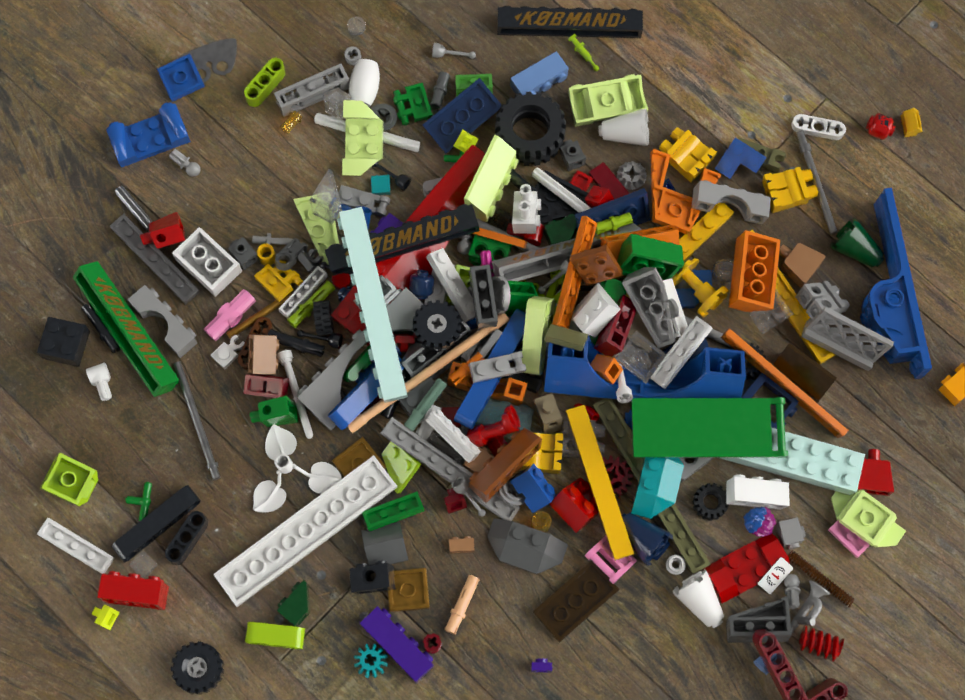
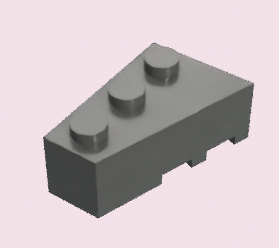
(771, 617)

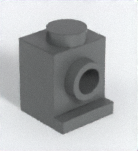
(572, 160)

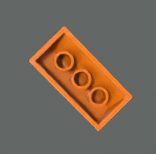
(754, 272)

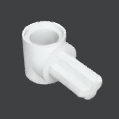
(99, 377)

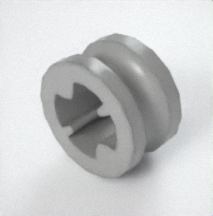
(349, 51)

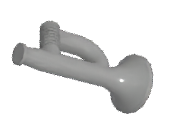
(813, 599)

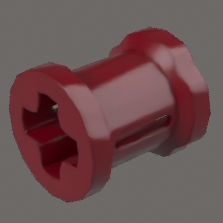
(433, 649)

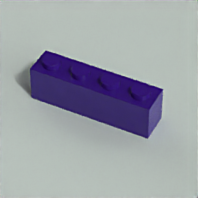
(396, 644)

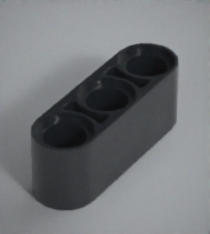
(187, 528)

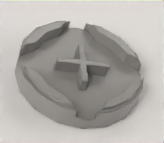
(501, 293)

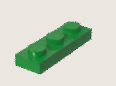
(393, 511)

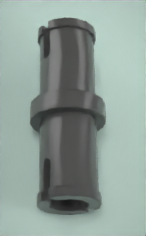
(440, 90)

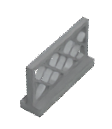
(845, 346)

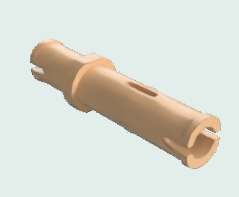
(460, 608)

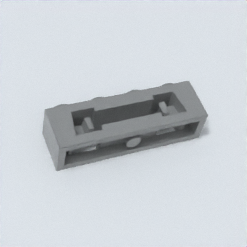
(311, 90)

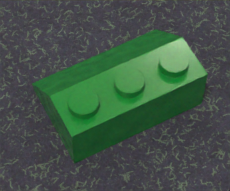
(643, 252)

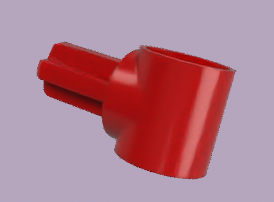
(534, 239)

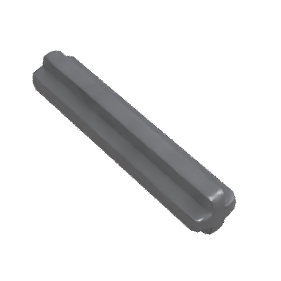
(133, 206)

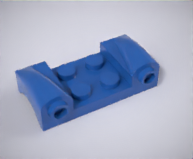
(148, 136)

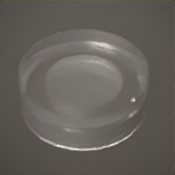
(356, 26)

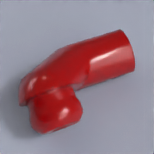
(593, 415)

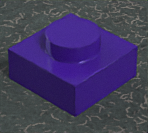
(541, 665)

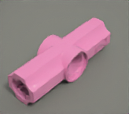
(229, 315)

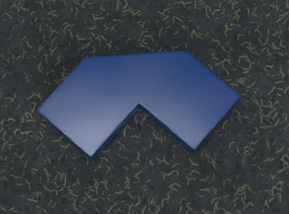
(686, 295)

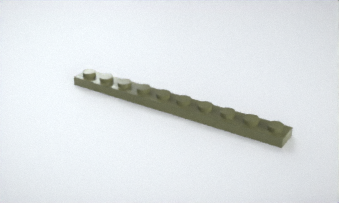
(671, 517)

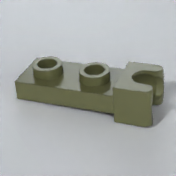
(772, 155)

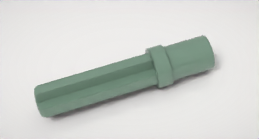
(423, 407)

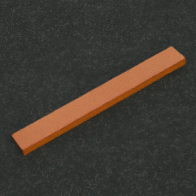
(780, 379)

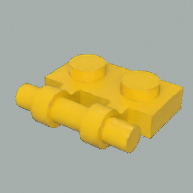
(275, 283)

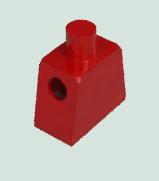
(164, 231)
(876, 475)

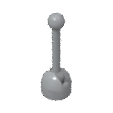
(439, 51)
(563, 268)
(461, 486)

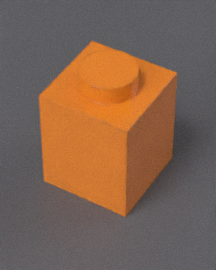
(606, 368)

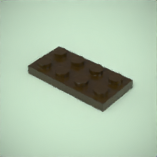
(575, 601)

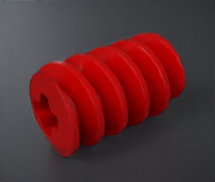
(820, 643)

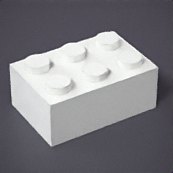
(207, 261)

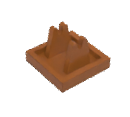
(596, 265)

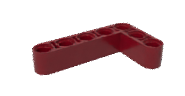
(790, 680)

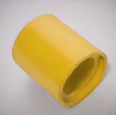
(263, 249)

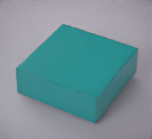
(380, 185)

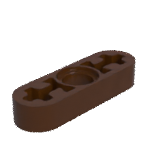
(256, 328)

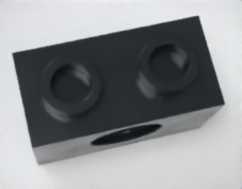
(383, 581)

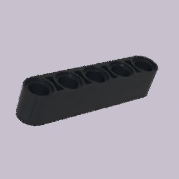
(156, 523)

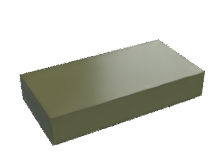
(566, 337)

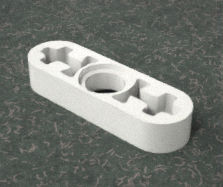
(824, 122)

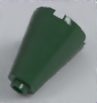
(857, 244)

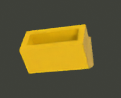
(911, 122)

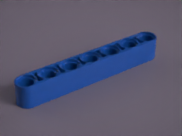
(481, 391)

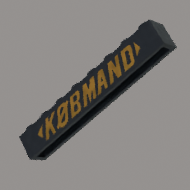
(567, 22)
(410, 236)

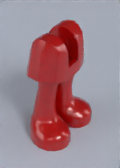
(482, 433)

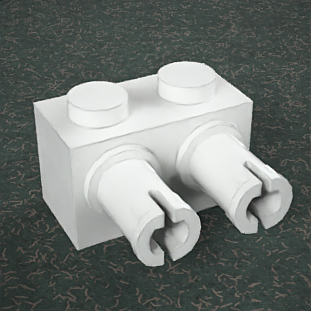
(525, 210)

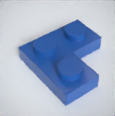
(738, 154)

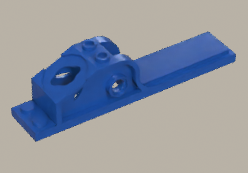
(892, 303)

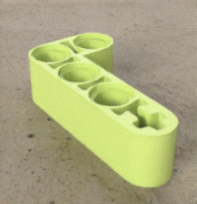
(536, 326)

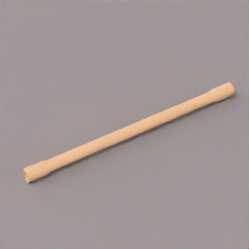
(363, 418)

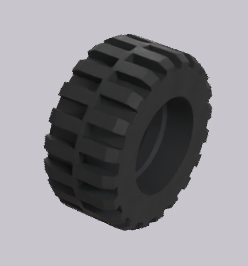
(532, 107)

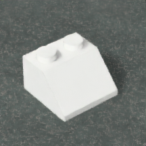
(595, 311)

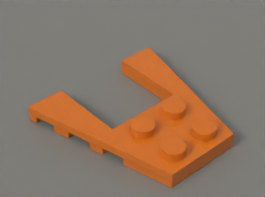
(668, 205)

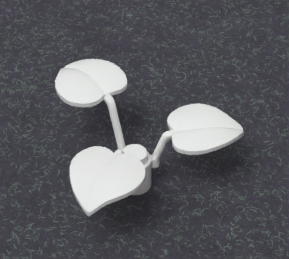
(278, 446)

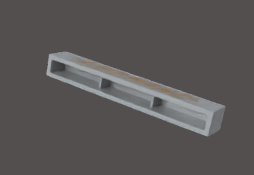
(546, 258)

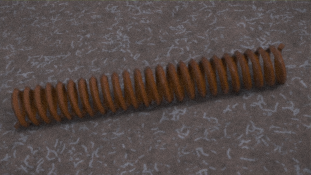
(817, 574)

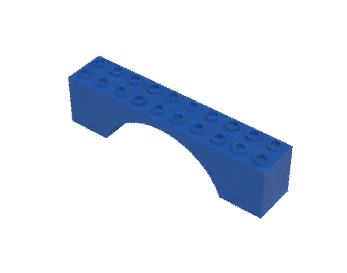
(708, 375)

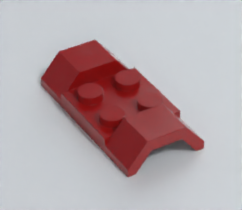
(745, 567)

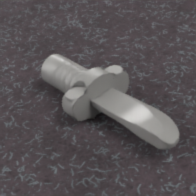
(268, 240)

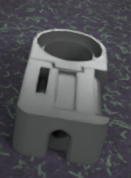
(290, 252)

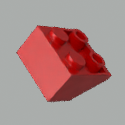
(576, 504)

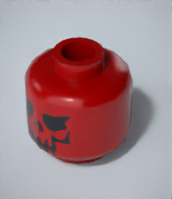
(880, 126)

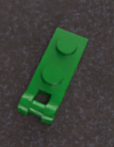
(361, 362)

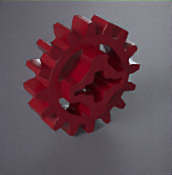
(618, 478)

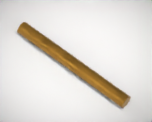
(251, 320)

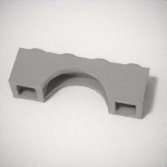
(753, 206)
(147, 304)

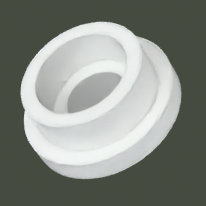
(675, 558)

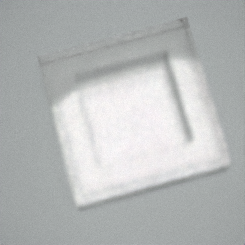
(143, 564)

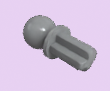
(192, 168)
(464, 245)
(792, 591)

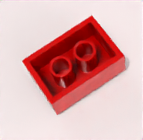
(133, 590)

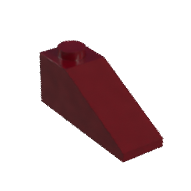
(614, 334)

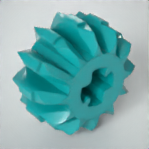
(375, 655)

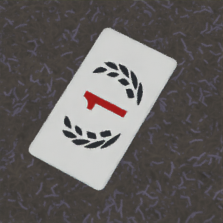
(775, 575)

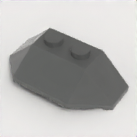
(418, 358)
(525, 546)

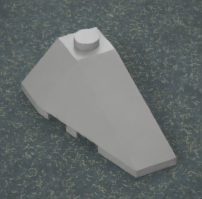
(651, 301)

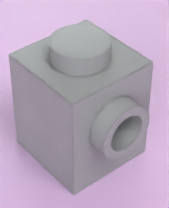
(790, 533)

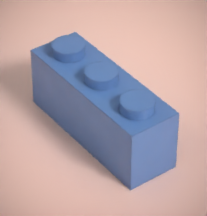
(540, 75)

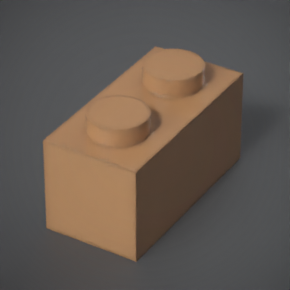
(461, 545)

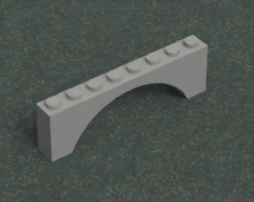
(325, 389)

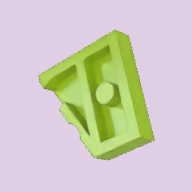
(399, 465)

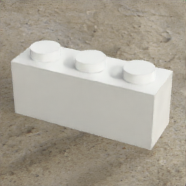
(757, 492)

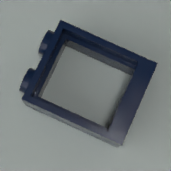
(766, 381)

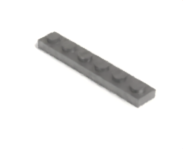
(155, 260)

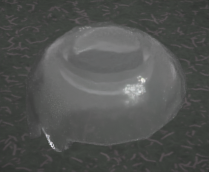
(722, 273)

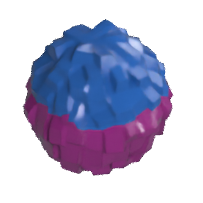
(759, 521)

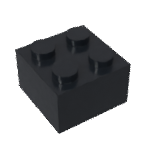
(63, 341)

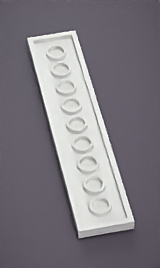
(305, 531)

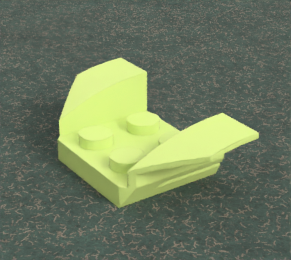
(362, 138)
(867, 518)

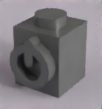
(243, 253)

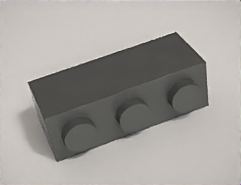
(483, 296)

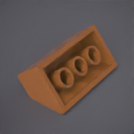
(505, 464)

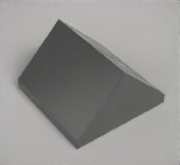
(385, 544)

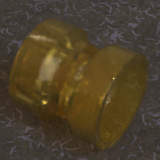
(541, 521)

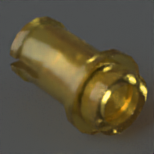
(291, 122)

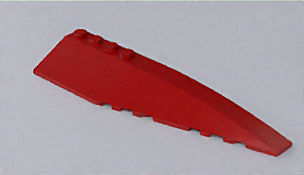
(446, 195)

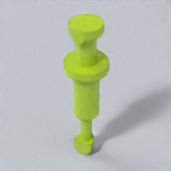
(581, 49)

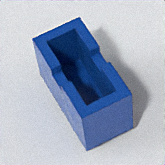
(534, 488)

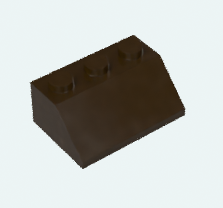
(804, 372)

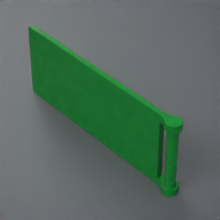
(706, 427)

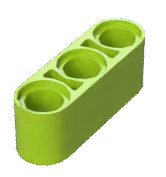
(265, 74)
(275, 635)

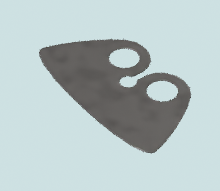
(214, 52)

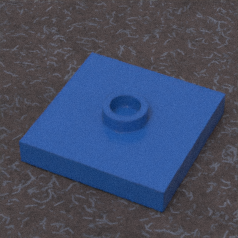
(181, 77)

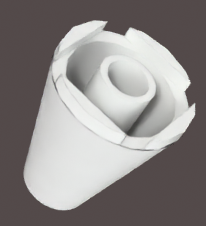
(627, 128)
(701, 598)

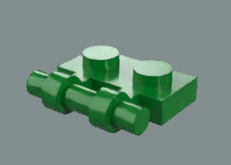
(418, 103)

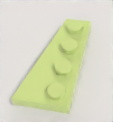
(321, 232)

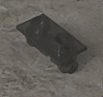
(500, 219)
(441, 444)

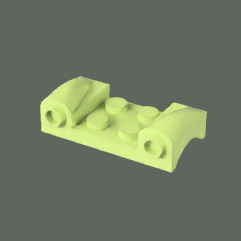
(606, 99)

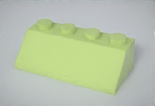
(491, 178)

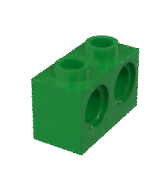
(484, 243)

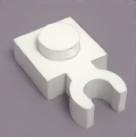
(226, 354)

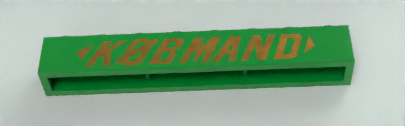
(125, 328)

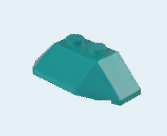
(657, 486)

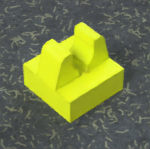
(465, 141)
(105, 616)

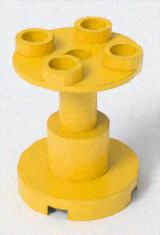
(703, 291)

